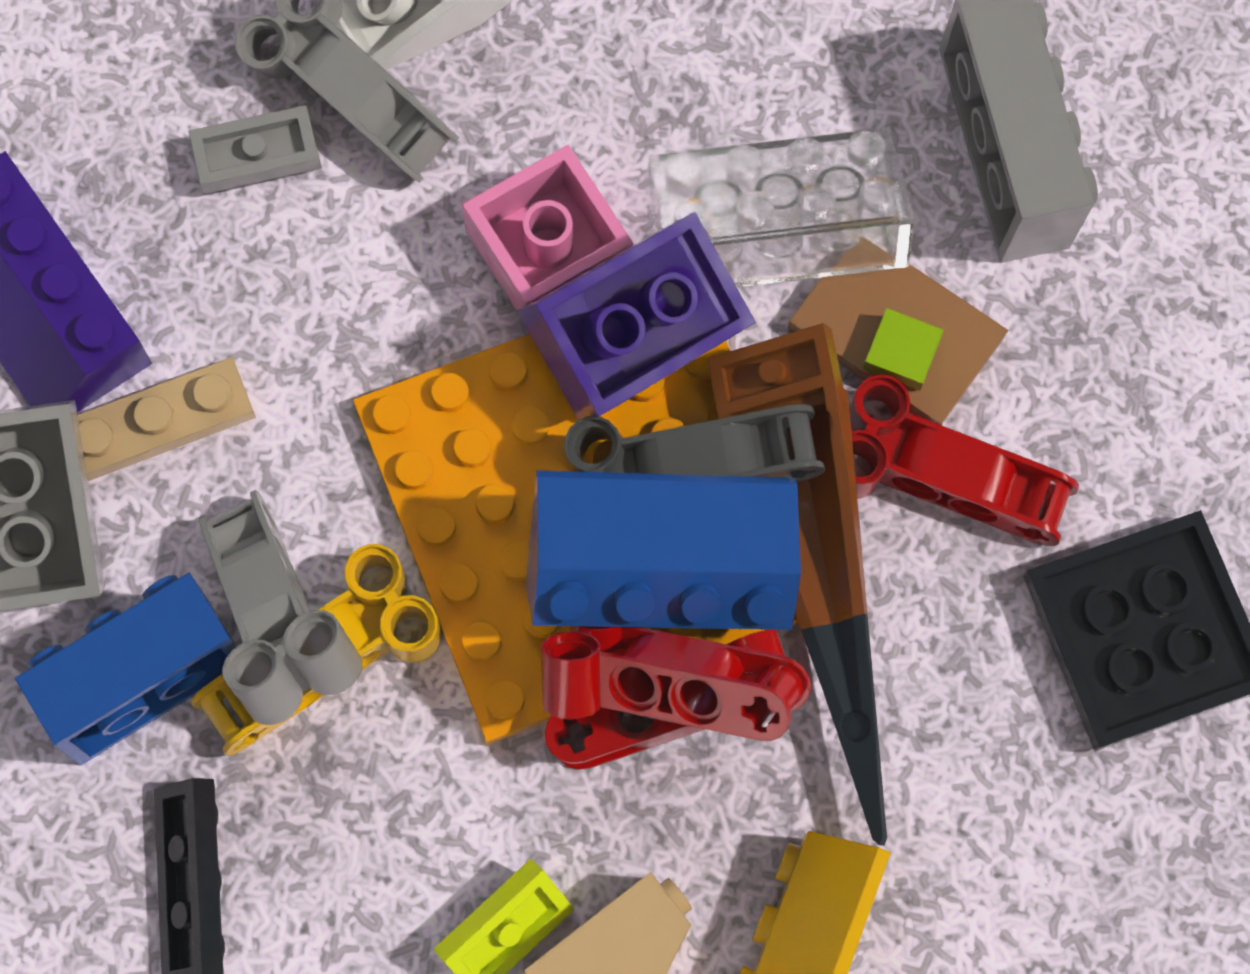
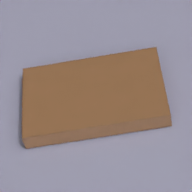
(854, 310)

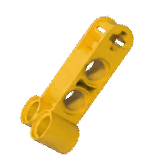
(368, 622)

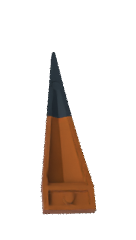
(831, 590)

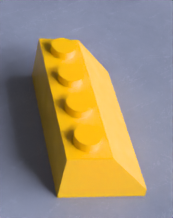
(820, 908)

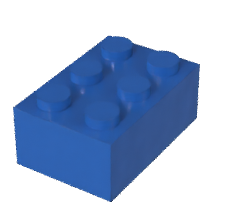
(127, 668)

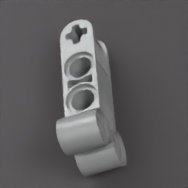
(346, 80)
(282, 640)

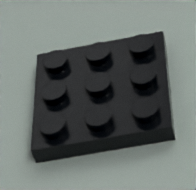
(1145, 629)

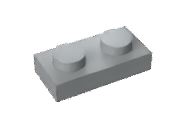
(254, 149)

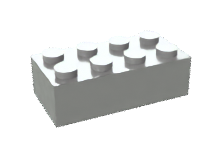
(1017, 126)

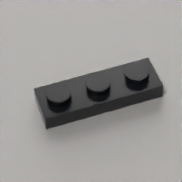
(188, 878)

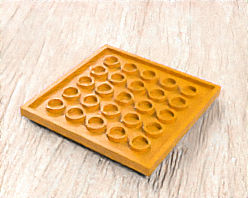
(462, 474)

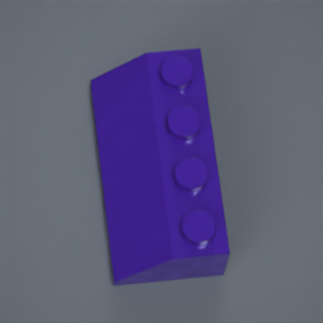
(55, 318)

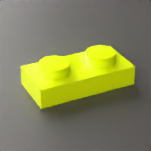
(506, 924)

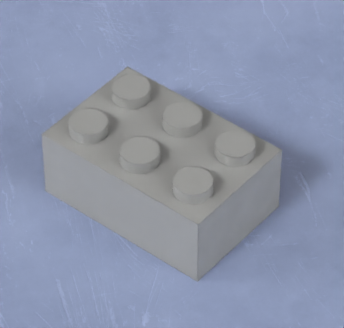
(45, 509)

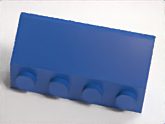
(663, 551)

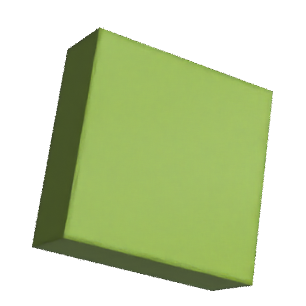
(903, 348)

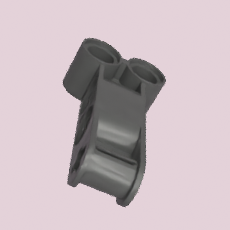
(730, 446)

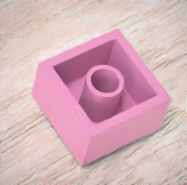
(543, 227)

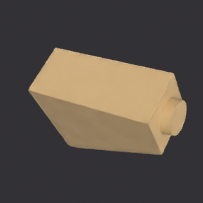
(628, 936)

